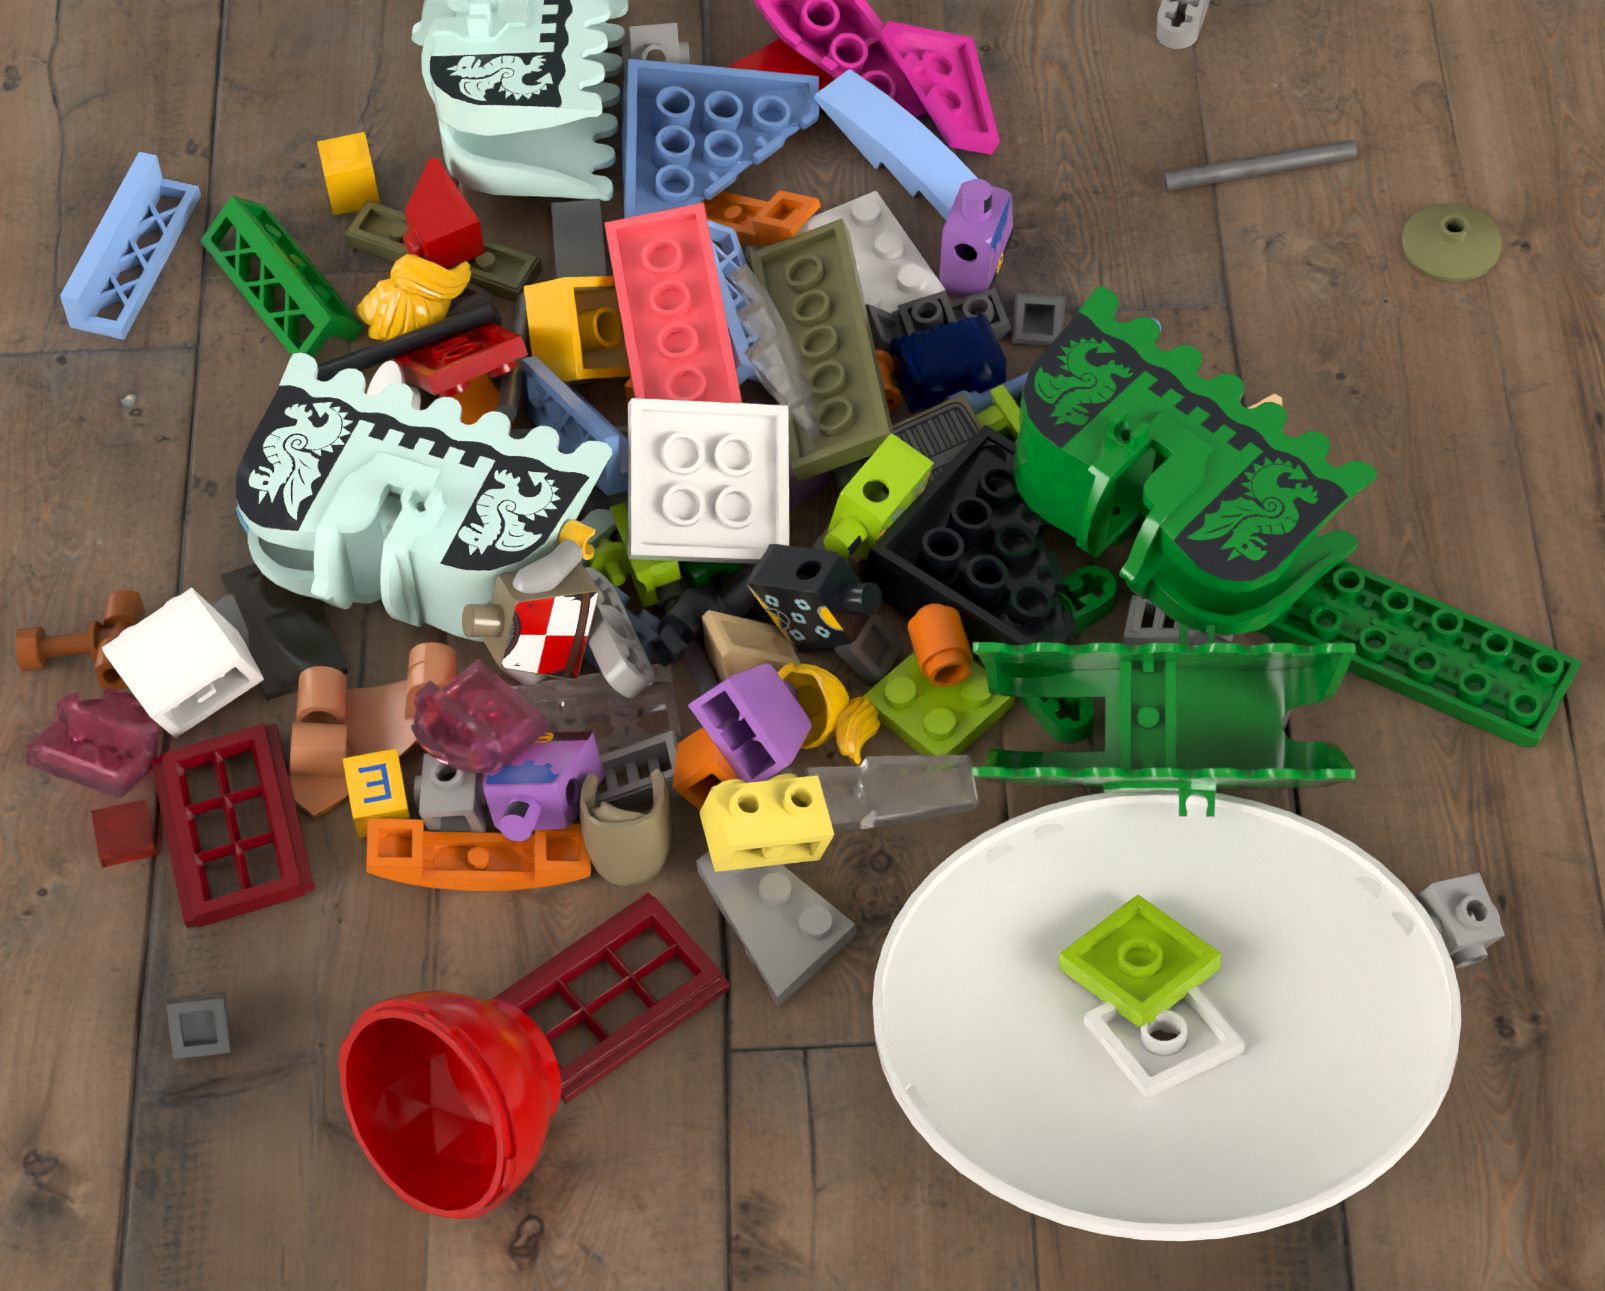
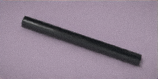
(410, 341)

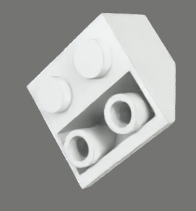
(183, 662)

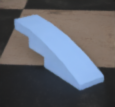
(894, 138)

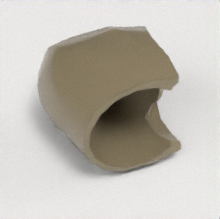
(624, 844)

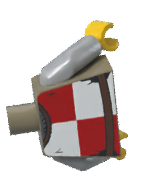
(540, 612)

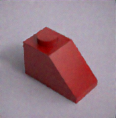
(441, 220)

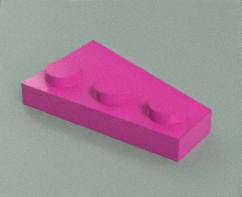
(948, 83)

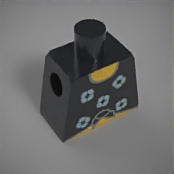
(813, 596)

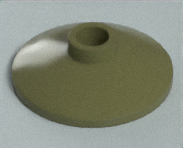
(1451, 242)

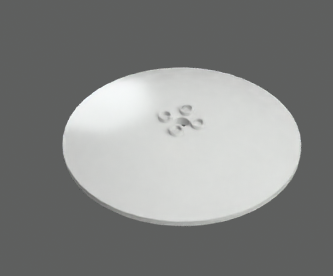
(1289, 1064)

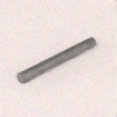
(1259, 165)
(512, 380)

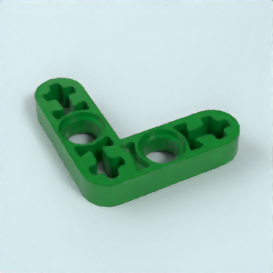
(1089, 610)

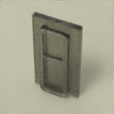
(283, 629)

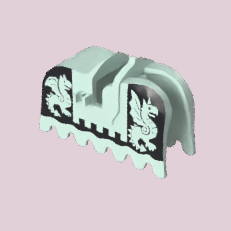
(524, 92)
(403, 502)

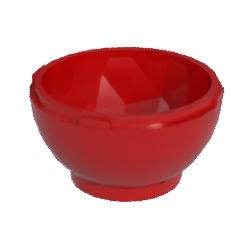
(449, 1098)

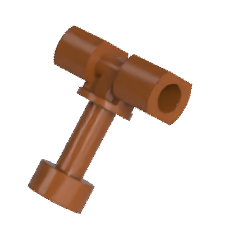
(122, 611)

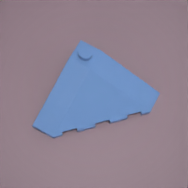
(701, 126)

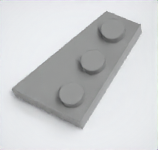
(780, 922)

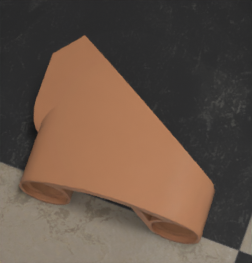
(355, 722)

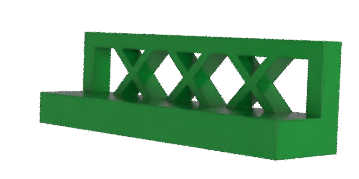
(281, 257)

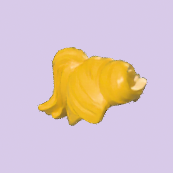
(411, 297)
(831, 710)

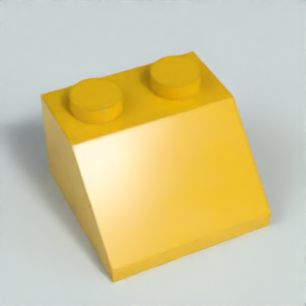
(578, 329)

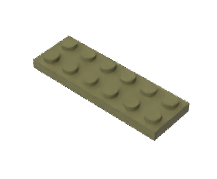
(824, 308)

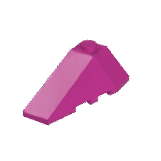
(841, 38)

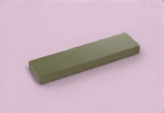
(499, 270)

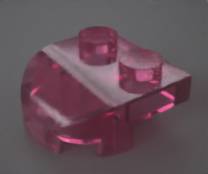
(475, 721)
(98, 743)

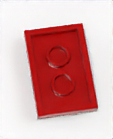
(453, 362)

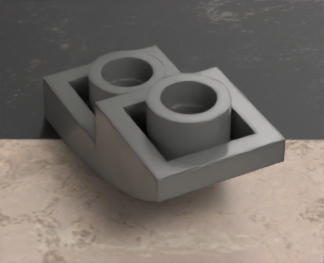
(938, 310)

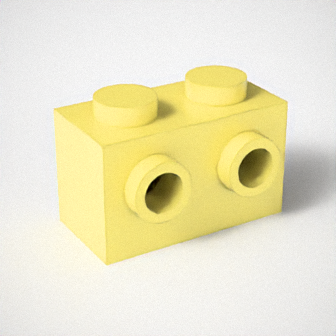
(766, 822)

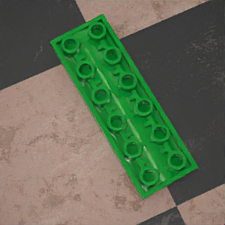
(1432, 652)

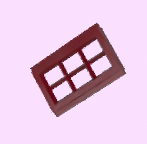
(183, 837)
(647, 1026)

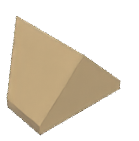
(742, 643)

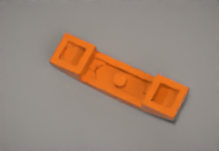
(761, 221)
(474, 860)

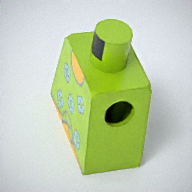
(862, 506)

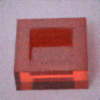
(123, 833)

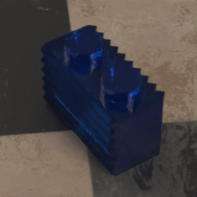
(947, 361)

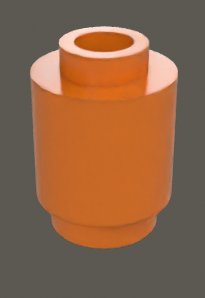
(940, 645)

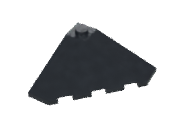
(976, 550)

